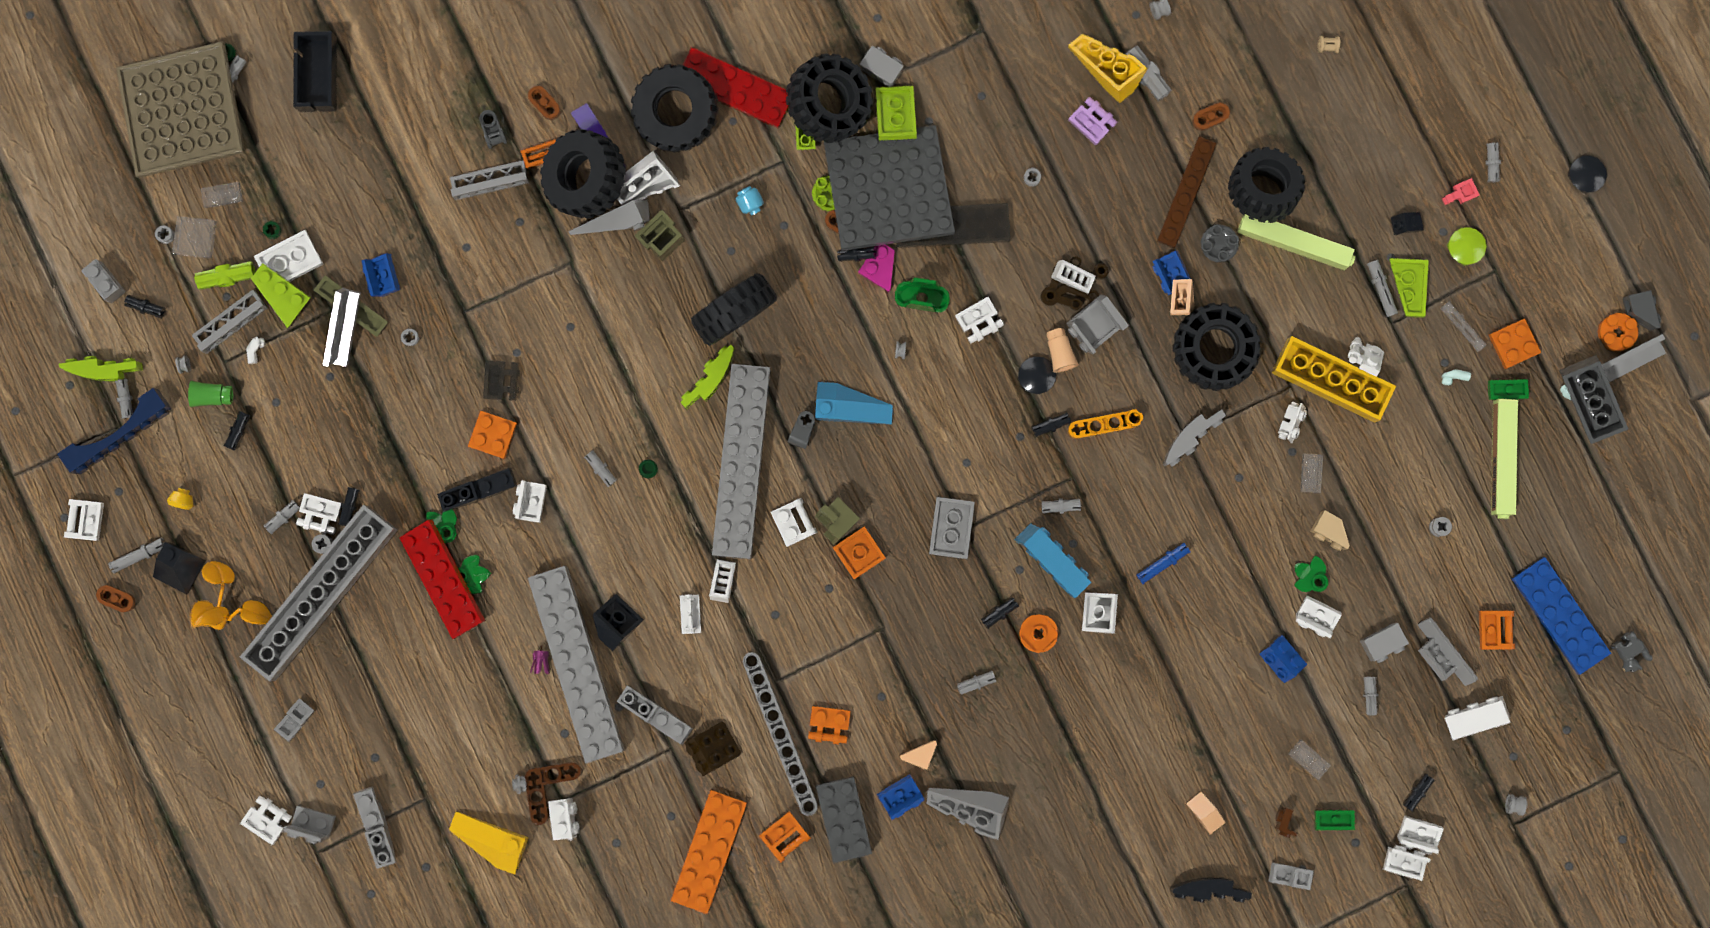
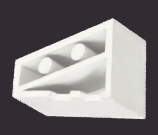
(646, 179)
(1477, 717)

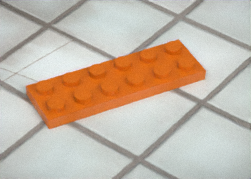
(708, 851)

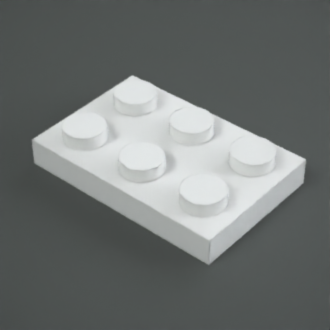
(291, 257)

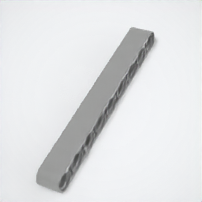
(780, 743)

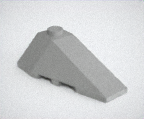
(977, 808)

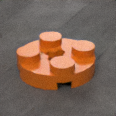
(1609, 338)
(1049, 633)

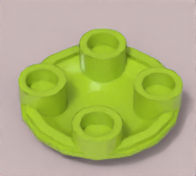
(822, 194)
(1467, 246)

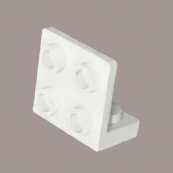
(563, 819)

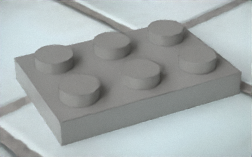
(951, 528)

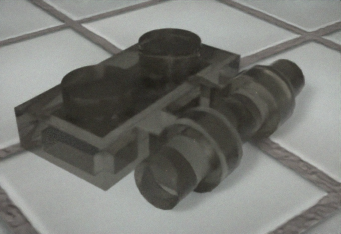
(495, 379)

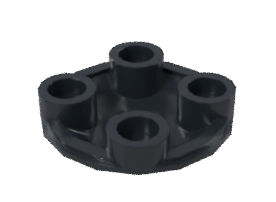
(1588, 174)
(1037, 375)

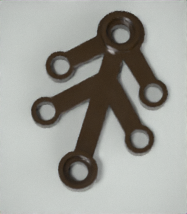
(1057, 292)

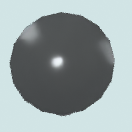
(1219, 243)

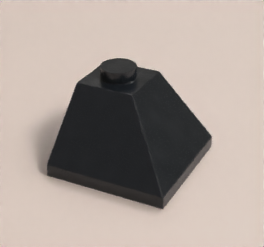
(177, 567)
(615, 622)

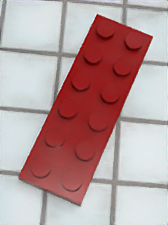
(740, 89)
(442, 579)

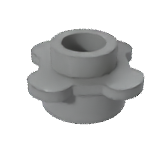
(519, 784)

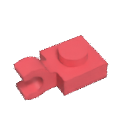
(1463, 192)

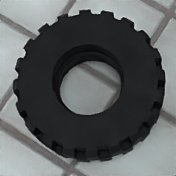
(651, 91)
(808, 110)
(604, 180)
(733, 309)
(1239, 329)

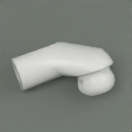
(252, 347)

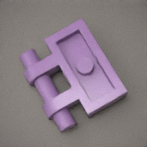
(1088, 124)

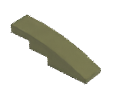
(365, 317)

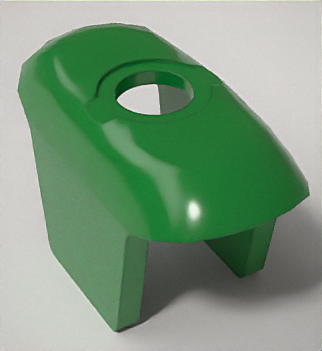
(937, 296)

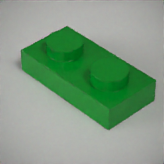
(1508, 389)
(1334, 819)

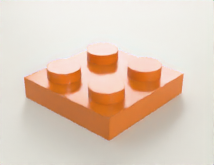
(1514, 343)
(492, 434)
(859, 553)

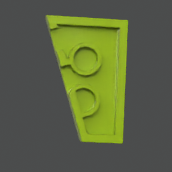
(1411, 284)
(280, 293)

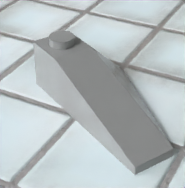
(628, 216)

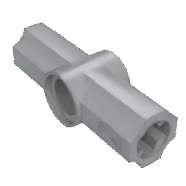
(1152, 77)

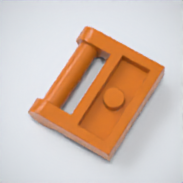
(1491, 630)
(782, 830)

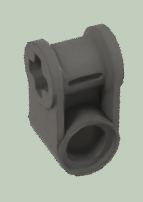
(492, 132)
(801, 433)

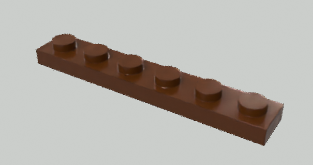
(1186, 192)

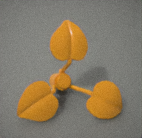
(205, 614)

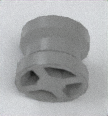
(1160, 8)
(1437, 529)
(316, 543)
(1516, 804)

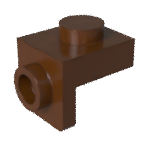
(1283, 818)

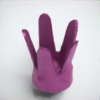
(538, 658)

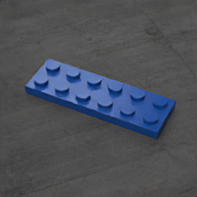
(1561, 616)

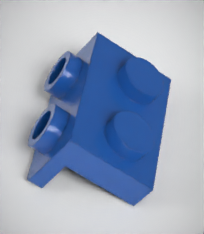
(1169, 269)
(380, 275)
(1283, 659)
(901, 797)

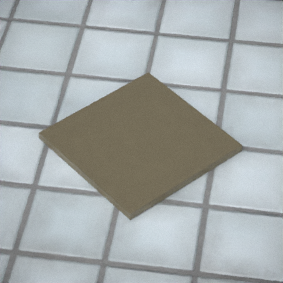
(180, 109)

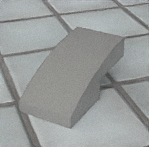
(294, 720)
(1290, 876)

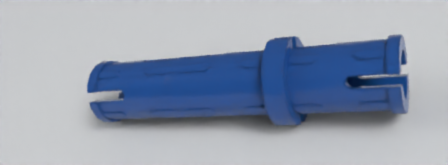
(1163, 563)

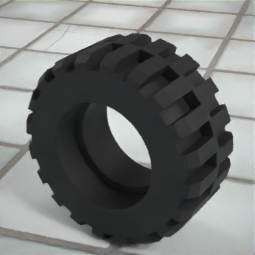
(1272, 165)

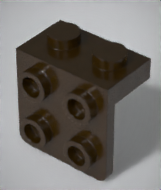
(712, 748)

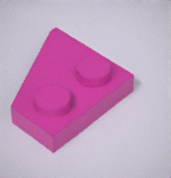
(879, 269)

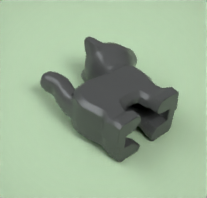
(1628, 651)

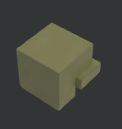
(660, 235)
(837, 519)

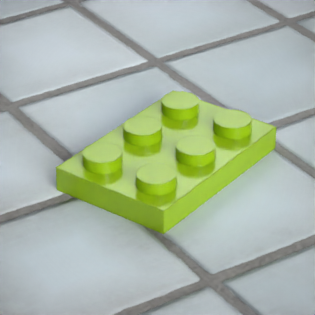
(896, 113)

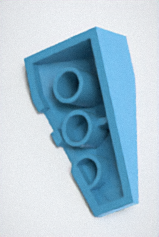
(844, 404)

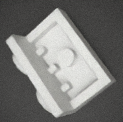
(530, 501)
(1317, 617)
(1420, 835)
(1405, 863)

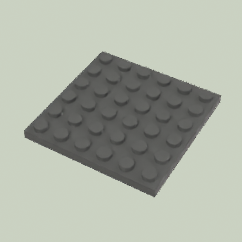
(888, 189)

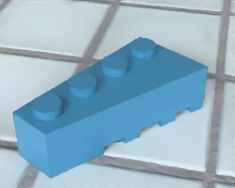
(1053, 559)

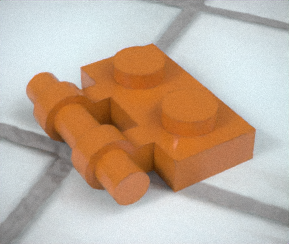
(829, 718)

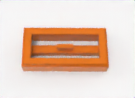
(532, 149)

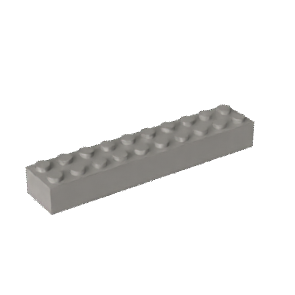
(741, 461)
(318, 593)
(576, 664)

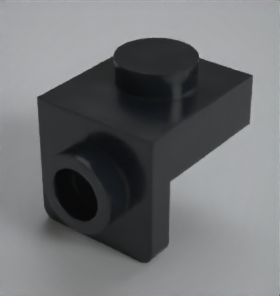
(1407, 223)

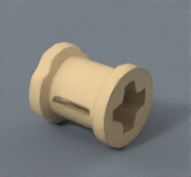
(1329, 44)

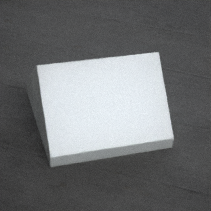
(1099, 612)

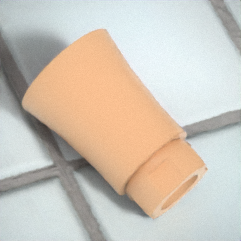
(1061, 351)

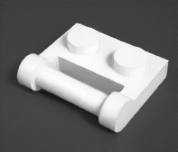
(89, 522)
(787, 524)

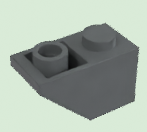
(1643, 309)

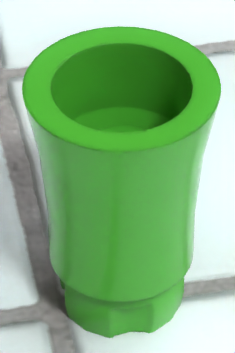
(209, 394)

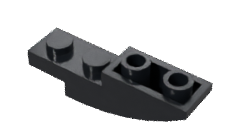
(477, 490)
(1203, 888)

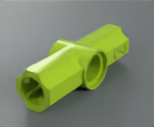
(224, 275)

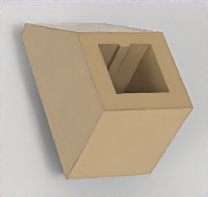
(1331, 529)

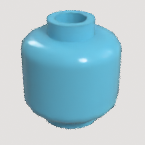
(749, 200)

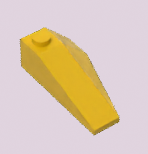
(1112, 69)
(494, 843)

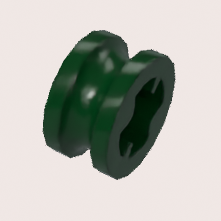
(266, 228)

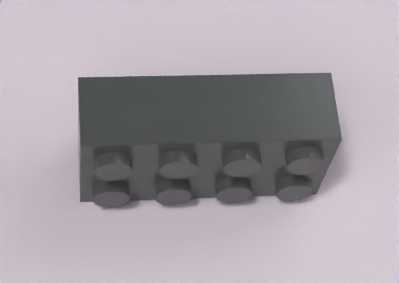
(1593, 399)
(843, 819)

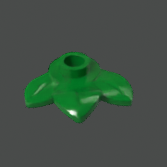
(444, 522)
(474, 573)
(1309, 573)

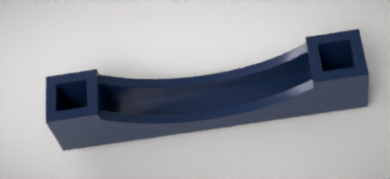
(150, 407)

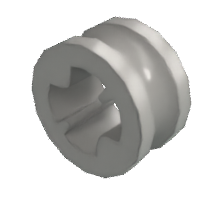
(1037, 179)
(160, 230)
(412, 342)
(900, 350)
(182, 364)

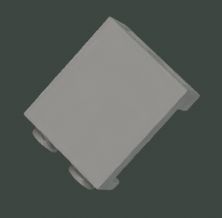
(1096, 324)

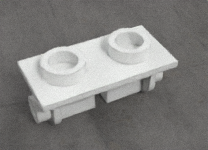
(1291, 429)
(690, 614)

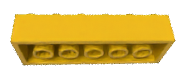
(1333, 379)

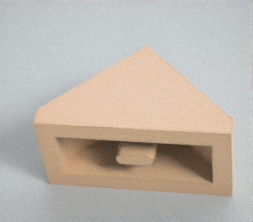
(1182, 297)
(921, 755)
(1205, 812)

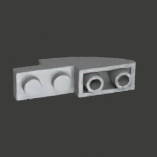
(1186, 440)
(654, 714)
(375, 826)

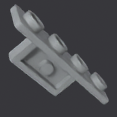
(1442, 655)

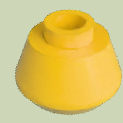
(181, 499)

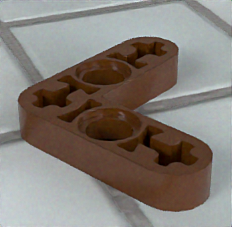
(543, 780)

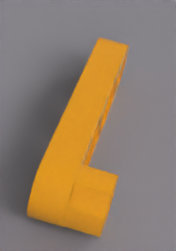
(1104, 422)

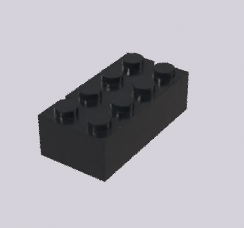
(315, 72)

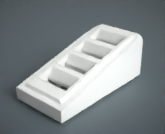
(1076, 270)
(717, 596)

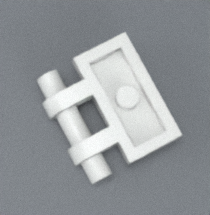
(977, 314)
(1367, 356)
(321, 508)
(262, 825)

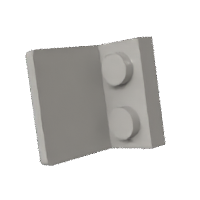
(310, 824)

